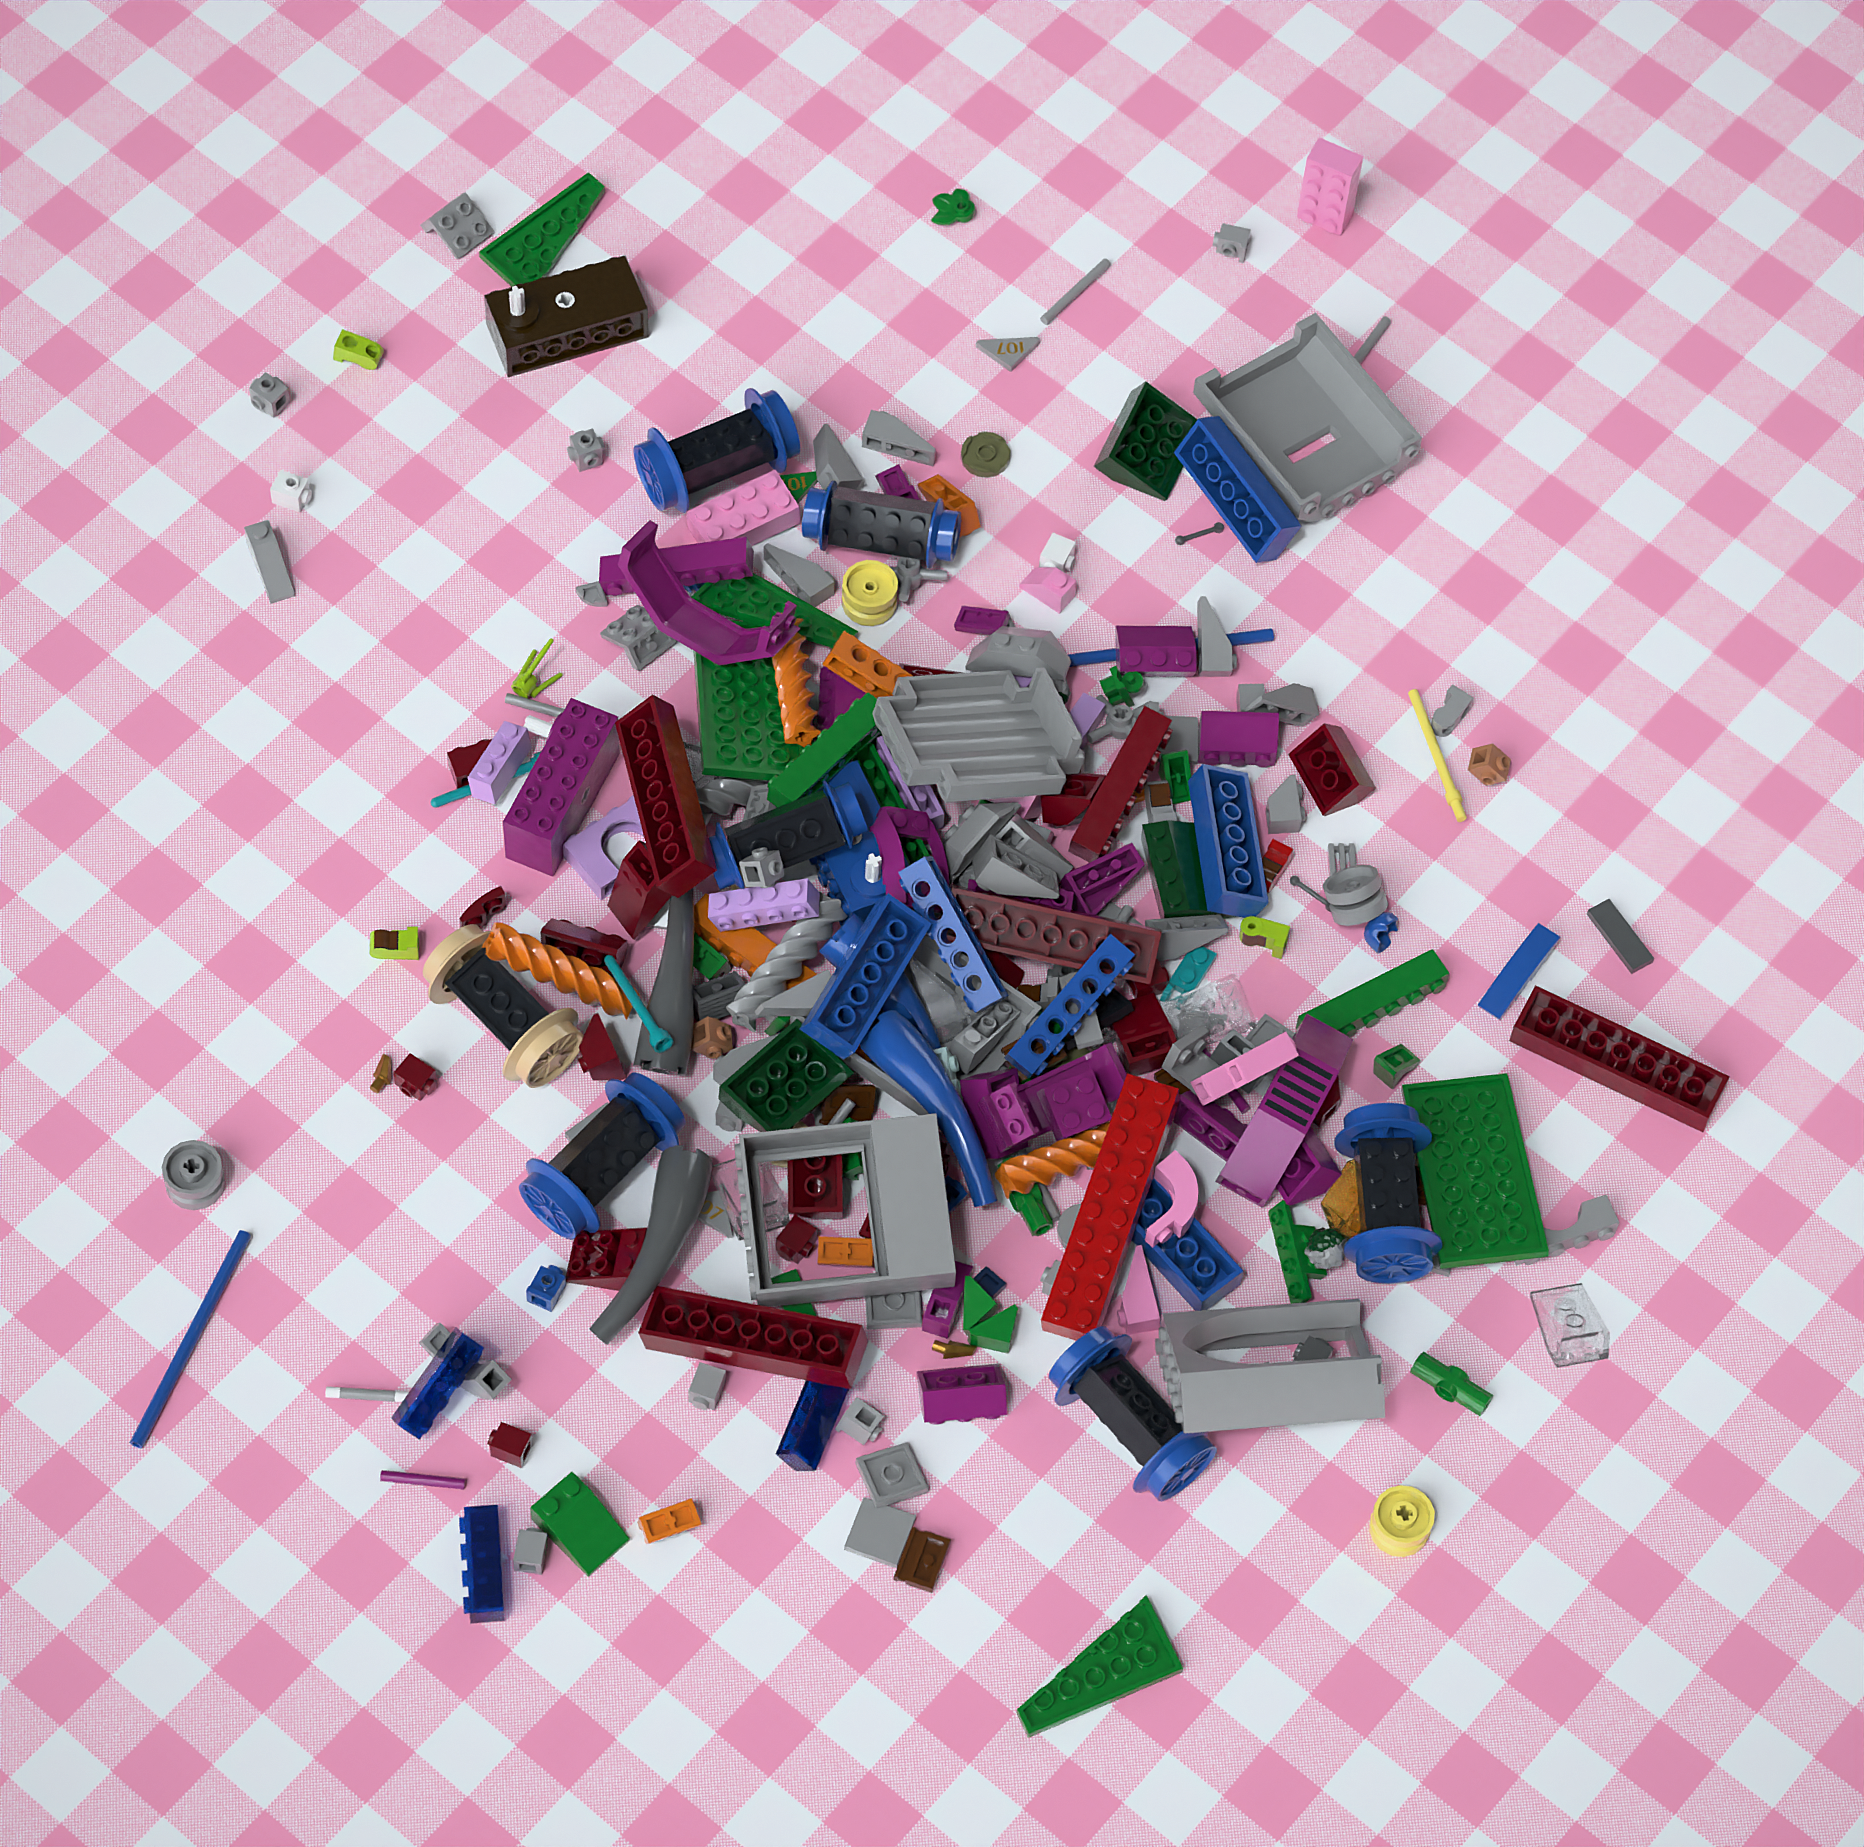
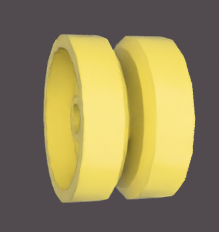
(869, 592)
(1401, 1521)

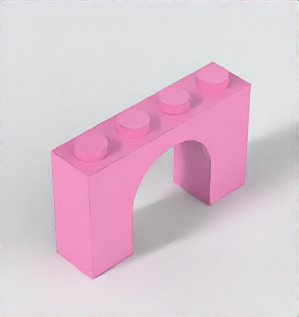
(1245, 1068)

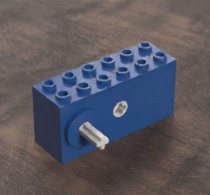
(856, 873)

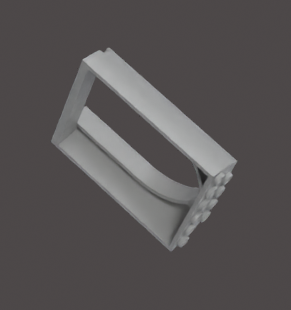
(1234, 1395)

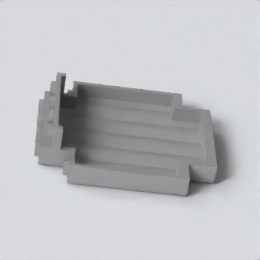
(980, 734)

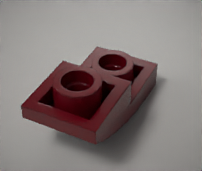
(489, 903)

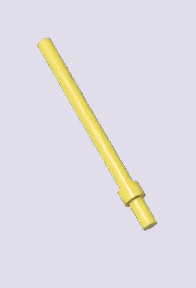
(1452, 794)

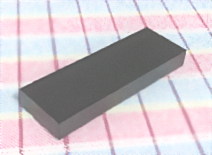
(1620, 936)

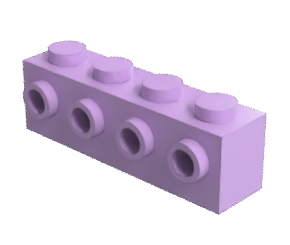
(913, 797)
(763, 905)

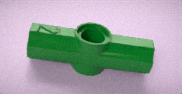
(1031, 1209)
(1451, 1383)

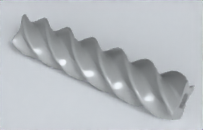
(723, 793)
(785, 962)

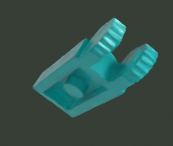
(1190, 972)

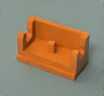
(845, 1251)
(669, 1521)

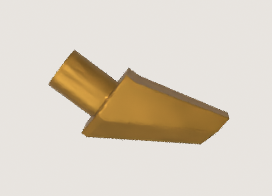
(382, 1074)
(953, 1349)

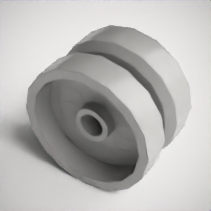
(1355, 895)
(193, 1175)

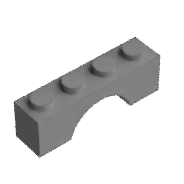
(1594, 1222)

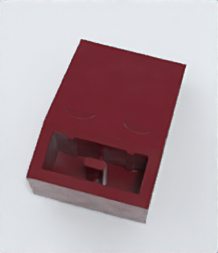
(635, 892)
(1144, 1036)
(604, 1257)

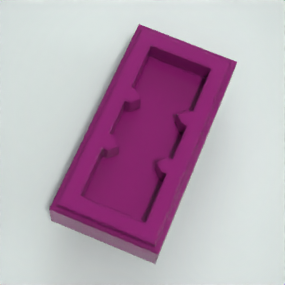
(980, 620)

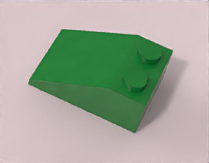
(578, 1524)

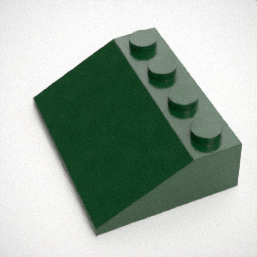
(1144, 443)
(1175, 869)
(783, 1081)

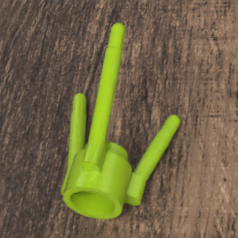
(525, 682)

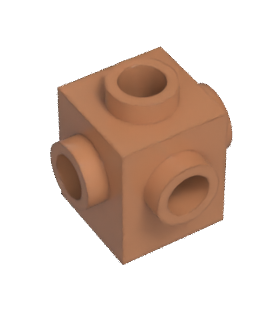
(1489, 764)
(711, 1037)

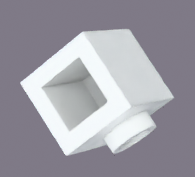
(290, 491)
(1058, 553)

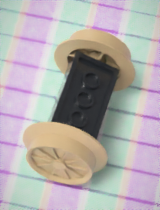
(537, 1041)

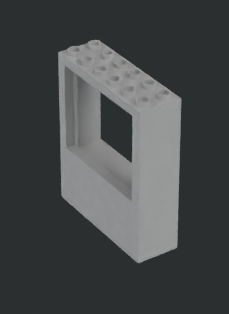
(903, 1204)

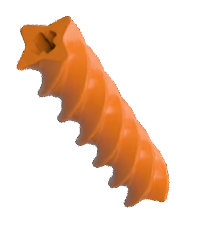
(793, 693)
(551, 964)
(1047, 1162)

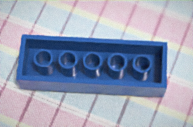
(1237, 489)
(1227, 841)
(865, 976)
(1192, 1263)

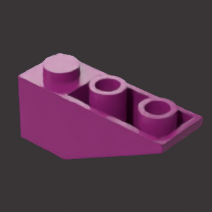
(945, 1304)

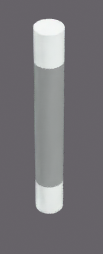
(365, 1394)

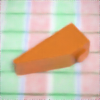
(953, 499)

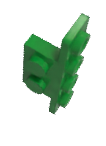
(1290, 1244)

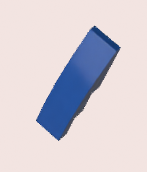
(1519, 971)

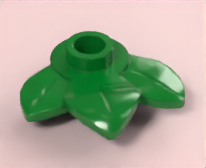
(953, 207)

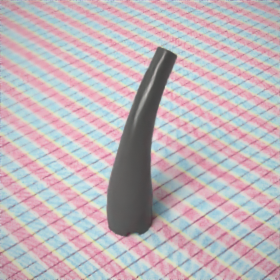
(672, 993)
(675, 1206)

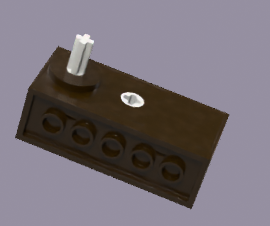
(566, 316)

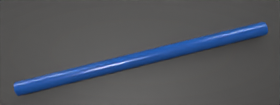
(1109, 655)
(190, 1339)

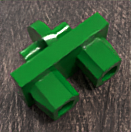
(1118, 688)

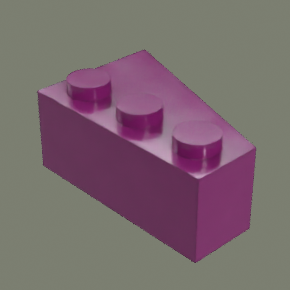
(1102, 879)

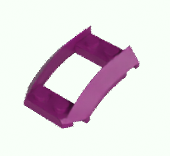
(907, 823)

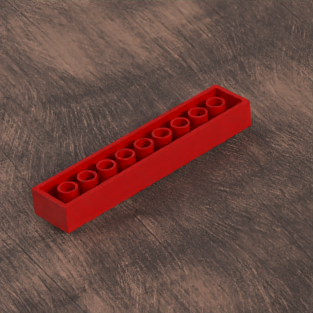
(1110, 1208)

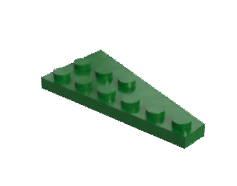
(540, 239)
(758, 600)
(1112, 1667)

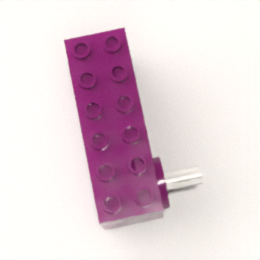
(560, 784)

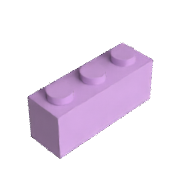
(499, 762)

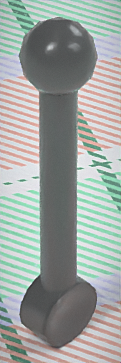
(1218, 528)
(1295, 881)

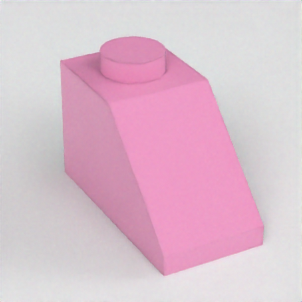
(1050, 587)

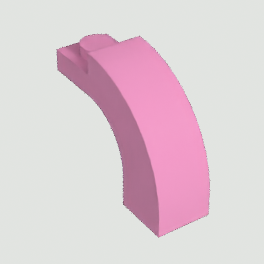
(1181, 1184)

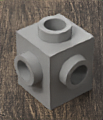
(269, 394)
(586, 449)
(762, 868)

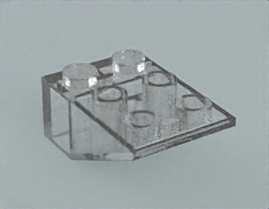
(1216, 1006)

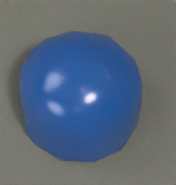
(1378, 930)

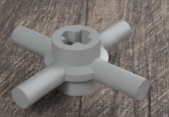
(910, 574)
(1118, 721)

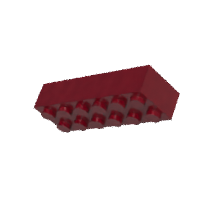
(1118, 789)

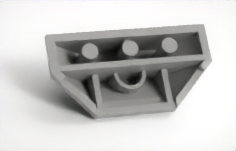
(1020, 652)
(970, 835)

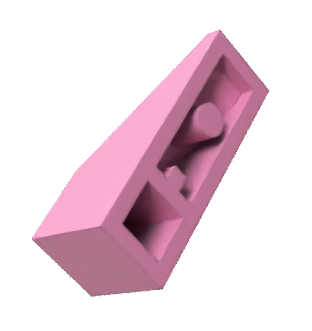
(1138, 1303)

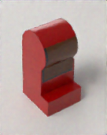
(1275, 862)

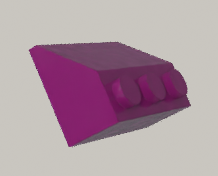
(1156, 650)
(834, 697)
(1238, 738)
(972, 1091)
(1209, 1124)
(1309, 1171)
(962, 1393)

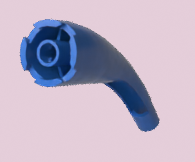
(903, 995)
(913, 1065)

